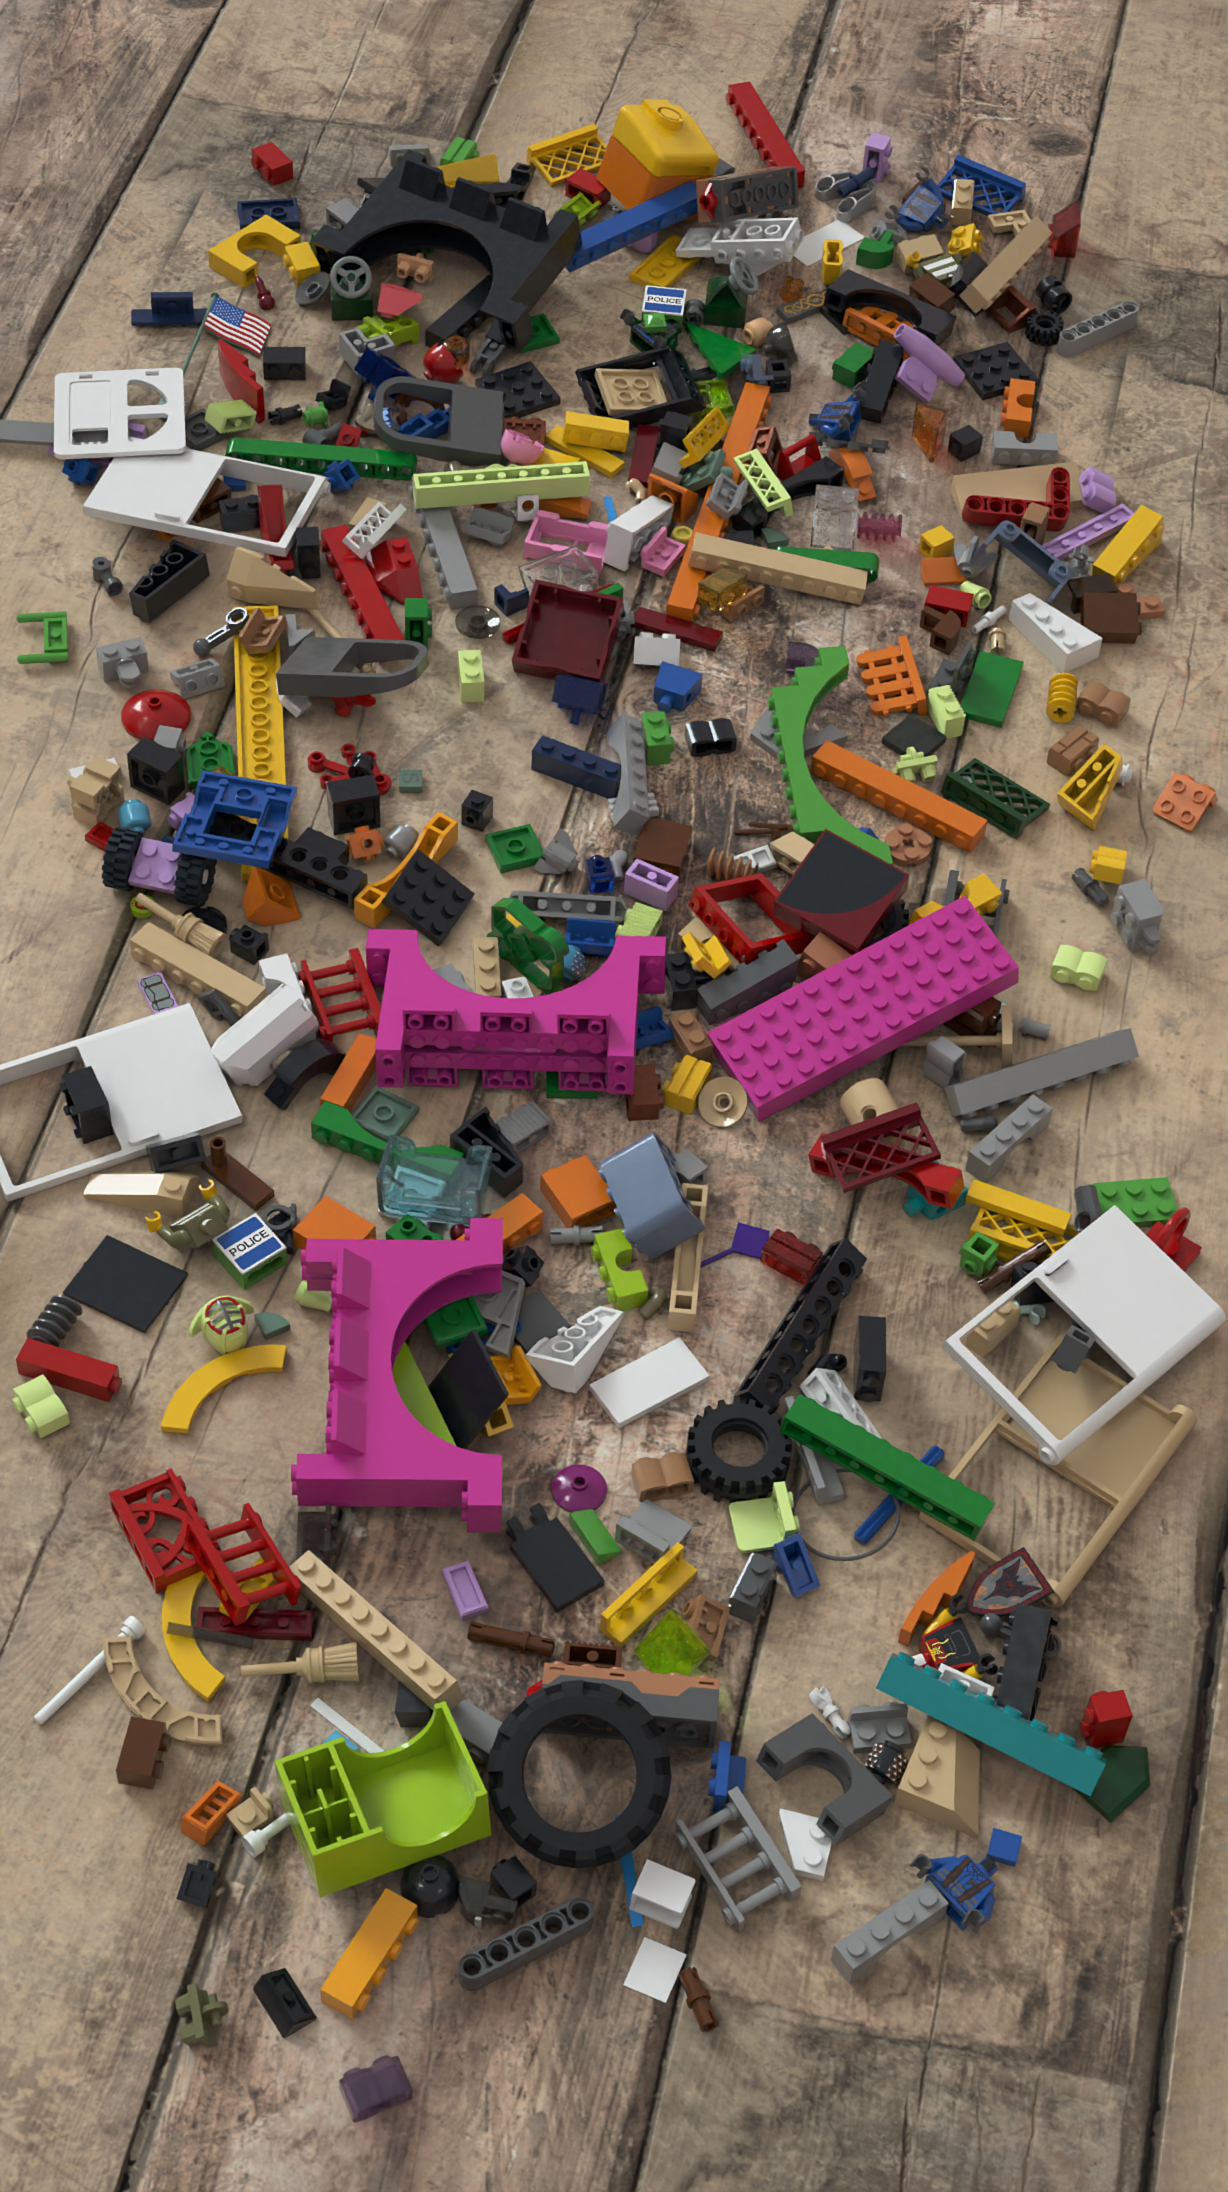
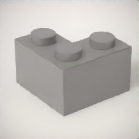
(353, 344)

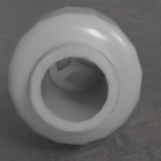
(400, 841)

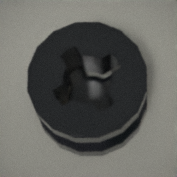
(361, 765)

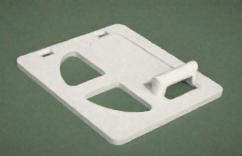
(103, 405)

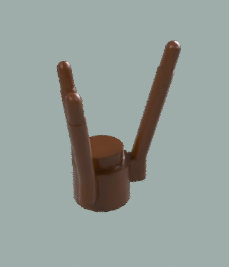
(775, 830)

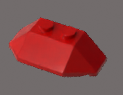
(395, 569)

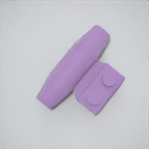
(925, 365)

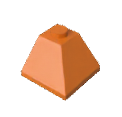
(683, 499)
(269, 899)

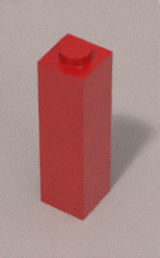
(69, 1369)

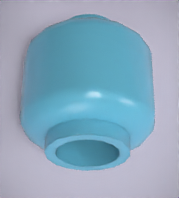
(134, 816)

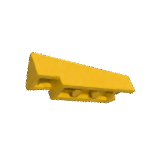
(478, 170)

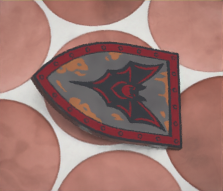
(1007, 1583)

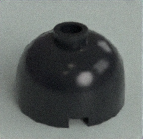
(431, 1886)

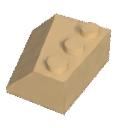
(943, 1778)

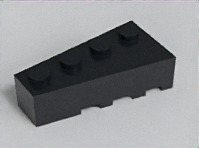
(168, 580)

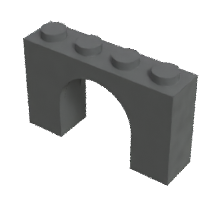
(813, 1744)

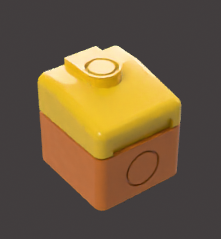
(654, 152)

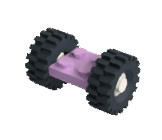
(152, 865)

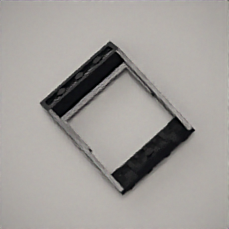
(675, 374)

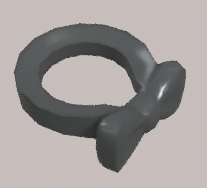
(291, 1224)

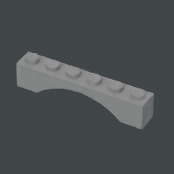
(632, 804)

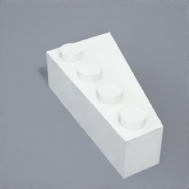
(634, 530)

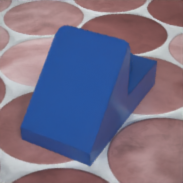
(796, 1565)

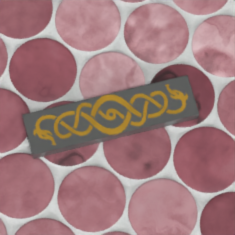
(802, 307)

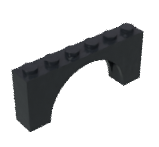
(860, 291)

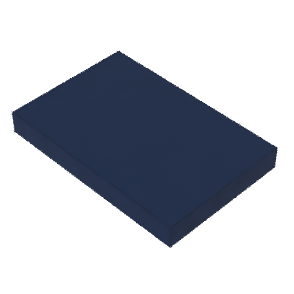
(281, 210)

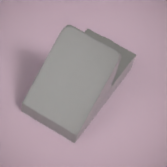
(295, 633)

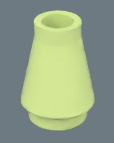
(981, 595)
(313, 1299)

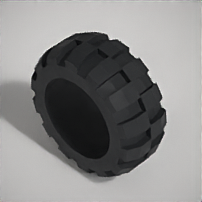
(510, 1751)

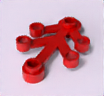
(318, 763)

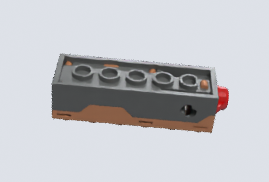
(747, 194)
(680, 1704)

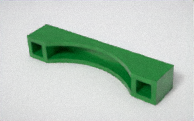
(337, 1128)

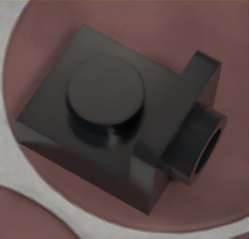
(198, 1883)

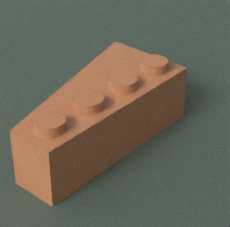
(819, 956)

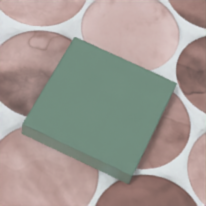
(384, 1114)

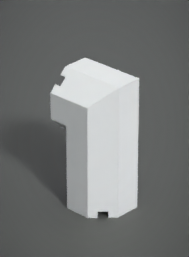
(262, 1036)

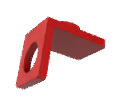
(350, 436)

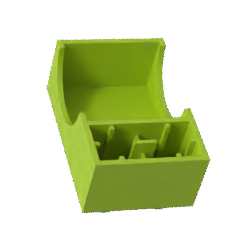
(382, 1809)

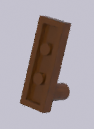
(236, 1176)

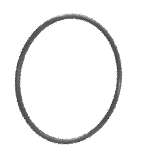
(852, 1557)

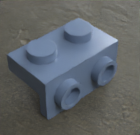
(752, 371)

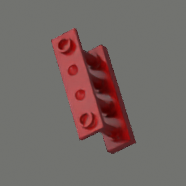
(360, 984)
(226, 1582)

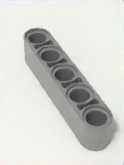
(1097, 329)

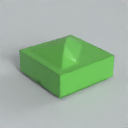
(654, 323)

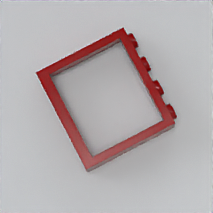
(760, 889)

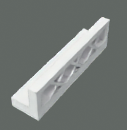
(374, 533)
(831, 1392)

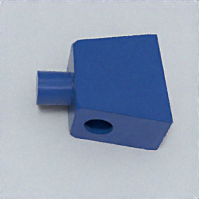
(676, 687)

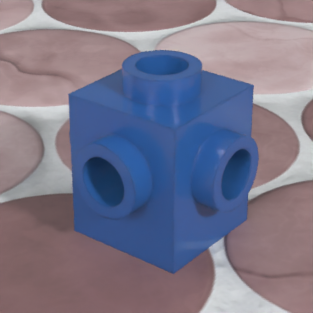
(81, 470)
(341, 475)

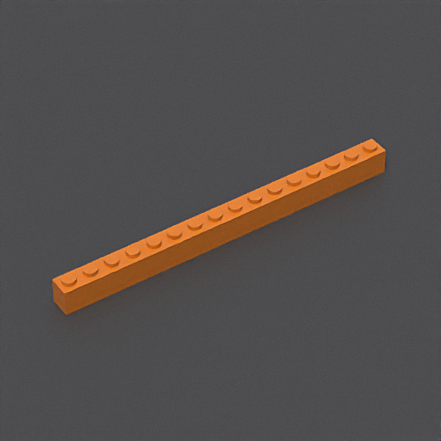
(748, 415)

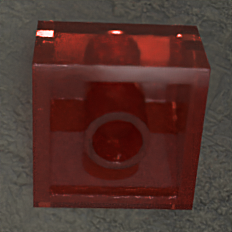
(1065, 231)

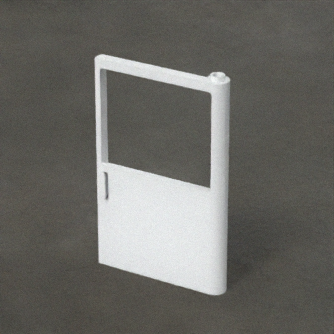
(156, 1086)

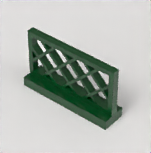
(991, 806)

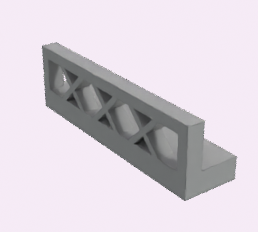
(819, 1471)

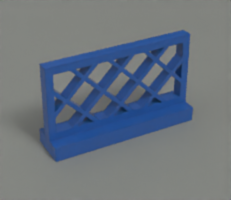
(987, 179)

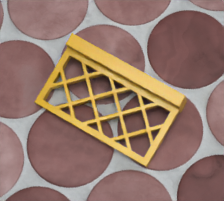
(565, 145)
(1012, 1246)

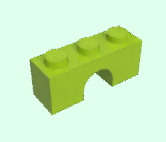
(624, 1288)

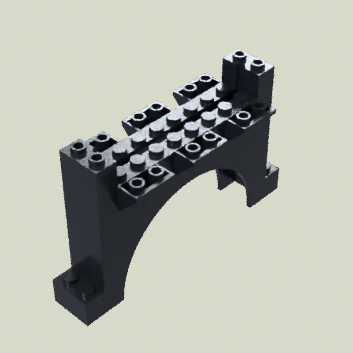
(420, 212)

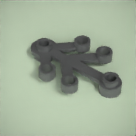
(878, 446)

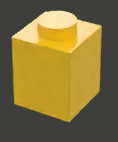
(936, 543)

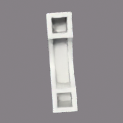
(279, 971)

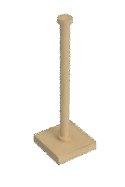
(1002, 1040)

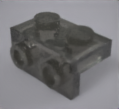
(315, 1534)

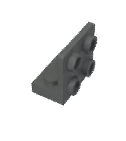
(955, 673)

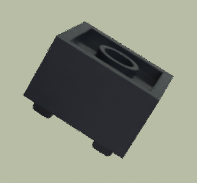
(156, 771)
(353, 804)
(86, 1105)

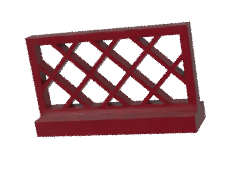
(872, 1133)

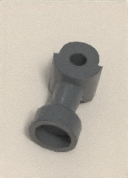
(103, 571)

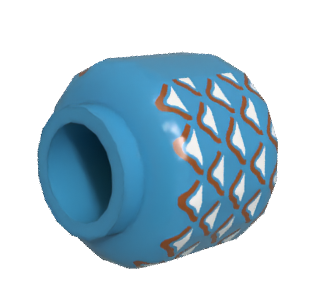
(573, 964)

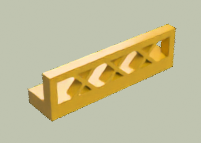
(708, 440)
(647, 1596)

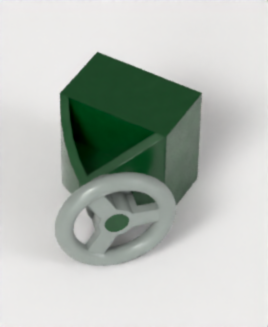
(351, 290)
(728, 296)

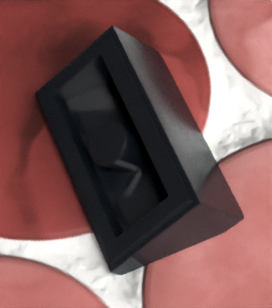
(283, 2002)

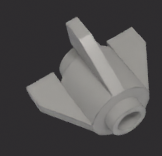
(964, 554)
(559, 856)

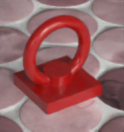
(1171, 1239)

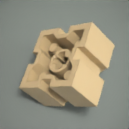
(96, 791)

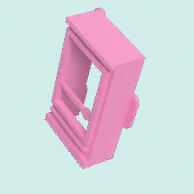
(551, 526)

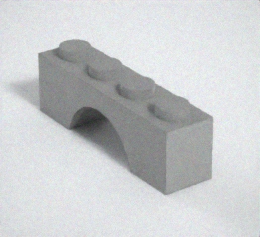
(991, 1153)
(867, 1944)

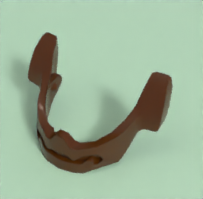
(405, 399)

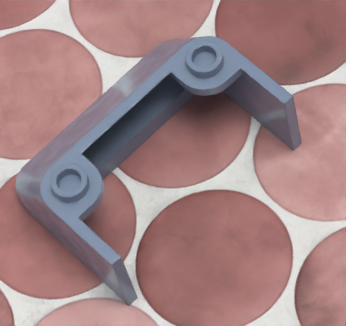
(1030, 553)

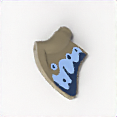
(366, 420)

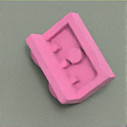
(661, 553)

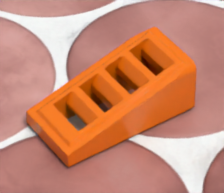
(202, 1829)

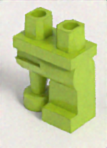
(398, 329)

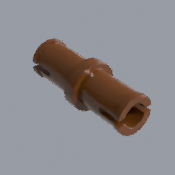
(698, 1999)

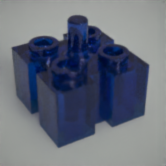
(377, 368)
(579, 695)

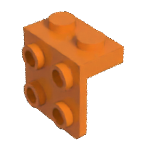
(1184, 801)

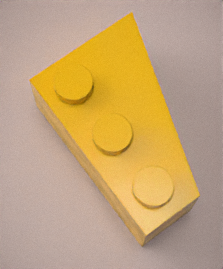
(1092, 786)

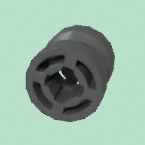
(694, 312)

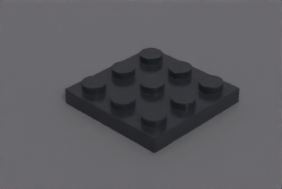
(992, 368)
(522, 388)
(428, 897)

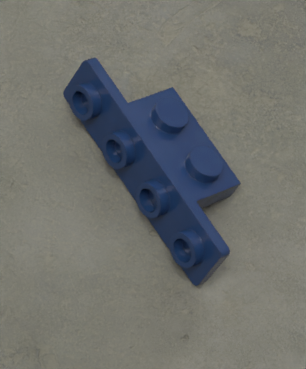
(169, 309)

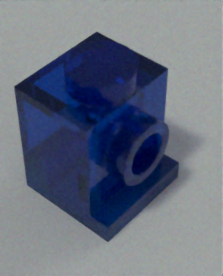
(597, 869)

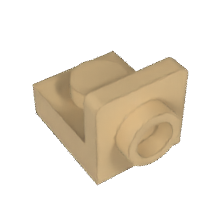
(252, 1813)

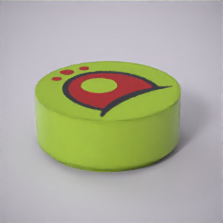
(140, 911)

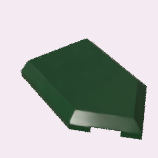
(1121, 1781)

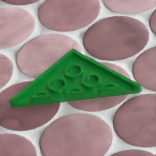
(721, 352)

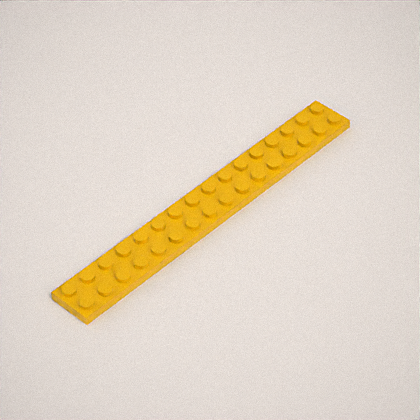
(259, 716)

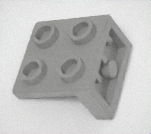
(651, 1531)

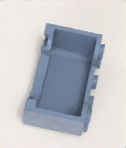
(649, 1196)

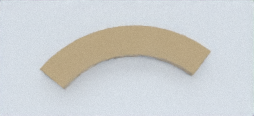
(148, 1704)

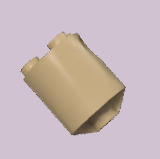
(868, 1100)

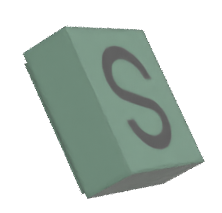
(410, 780)

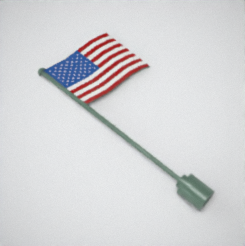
(232, 326)

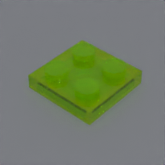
(672, 1647)

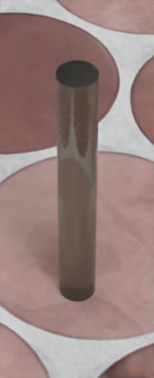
(210, 1635)

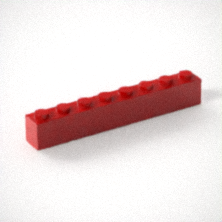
(762, 128)
(358, 586)

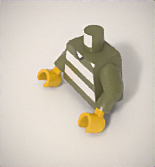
(941, 267)
(196, 1226)

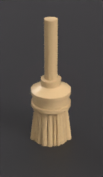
(188, 928)
(316, 1665)

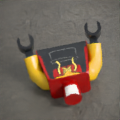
(950, 1644)

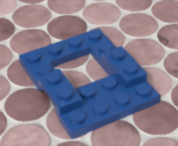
(241, 797)

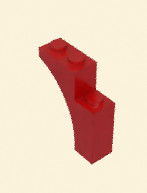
(273, 522)

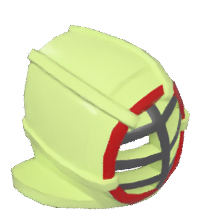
(229, 1329)

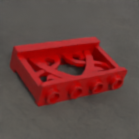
(128, 1515)

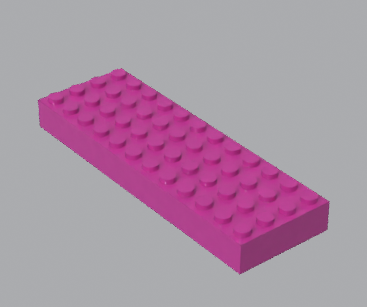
(863, 1007)

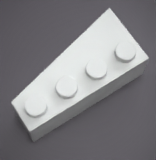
(1054, 633)

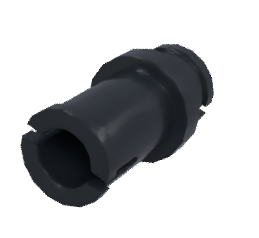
(282, 415)

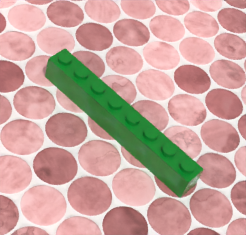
(887, 1467)

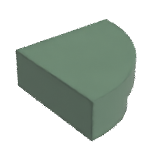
(774, 538)
(271, 1324)

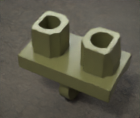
(206, 2015)

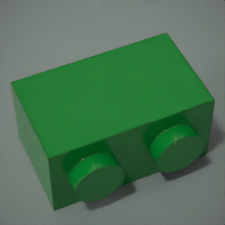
(852, 365)

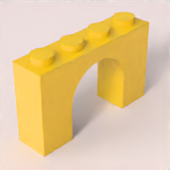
(264, 233)

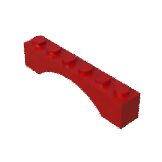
(935, 1182)

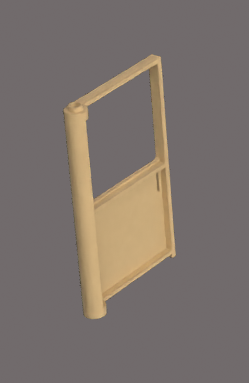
(1110, 1465)

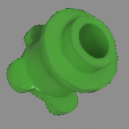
(316, 416)

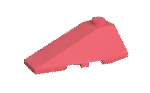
(396, 299)

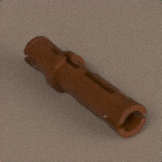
(1003, 1272)
(511, 1639)

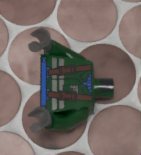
(649, 341)

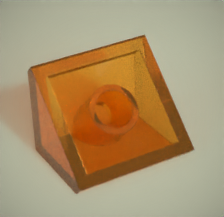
(929, 429)

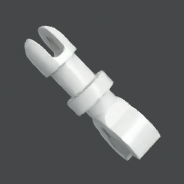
(823, 1701)

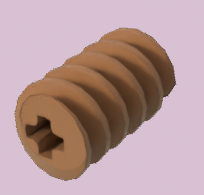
(728, 867)

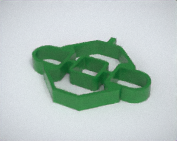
(529, 943)

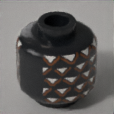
(886, 1762)

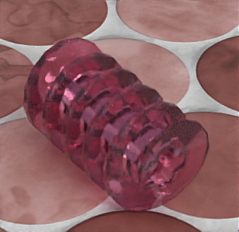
(879, 526)

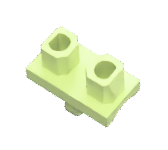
(916, 763)

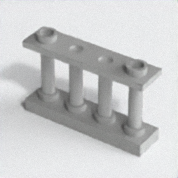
(751, 1833)

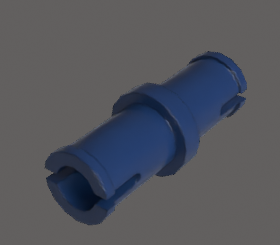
(855, 182)

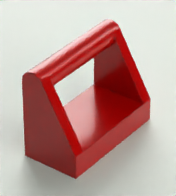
(812, 454)

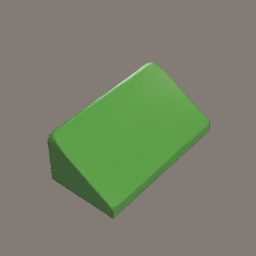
(594, 1535)

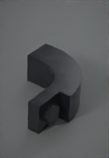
(300, 1066)

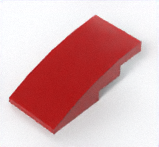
(240, 379)

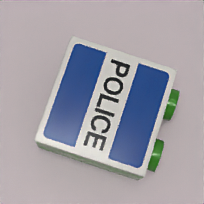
(665, 300)
(249, 1251)

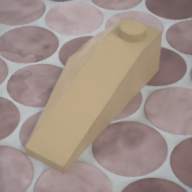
(162, 1192)

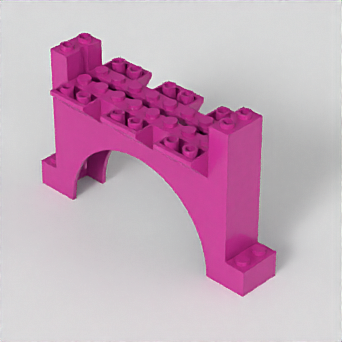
(578, 1032)
(372, 1440)

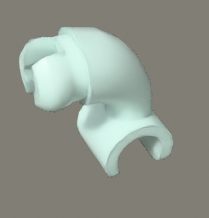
(1034, 1312)

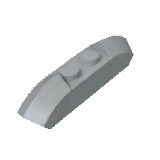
(566, 906)

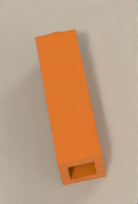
(352, 1074)

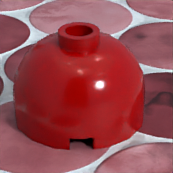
(441, 365)

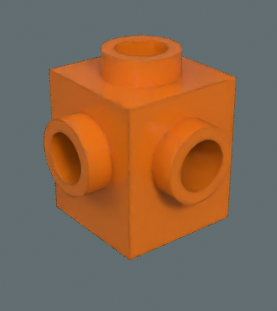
(356, 843)

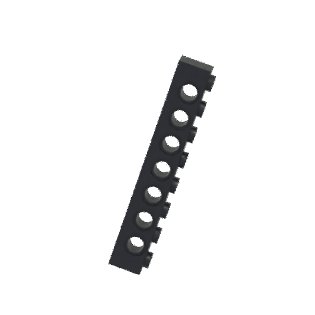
(299, 863)
(802, 1326)

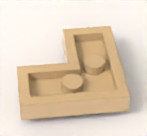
(1008, 221)

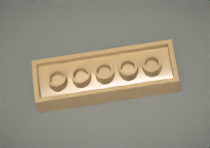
(1015, 483)

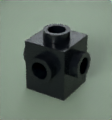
(523, 1263)

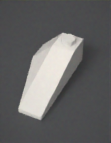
(572, 1354)

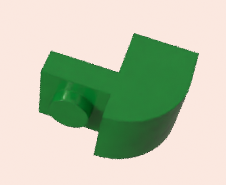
(875, 253)

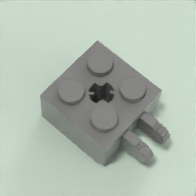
(1137, 916)

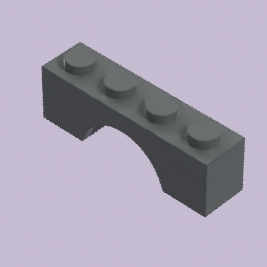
(1073, 1348)

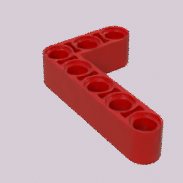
(1013, 509)

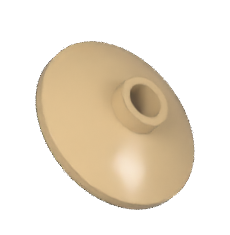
(712, 1097)

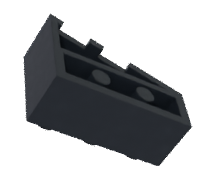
(506, 1166)

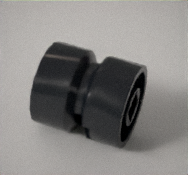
(1053, 294)

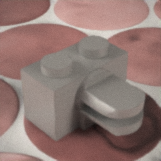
(123, 662)

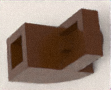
(943, 629)

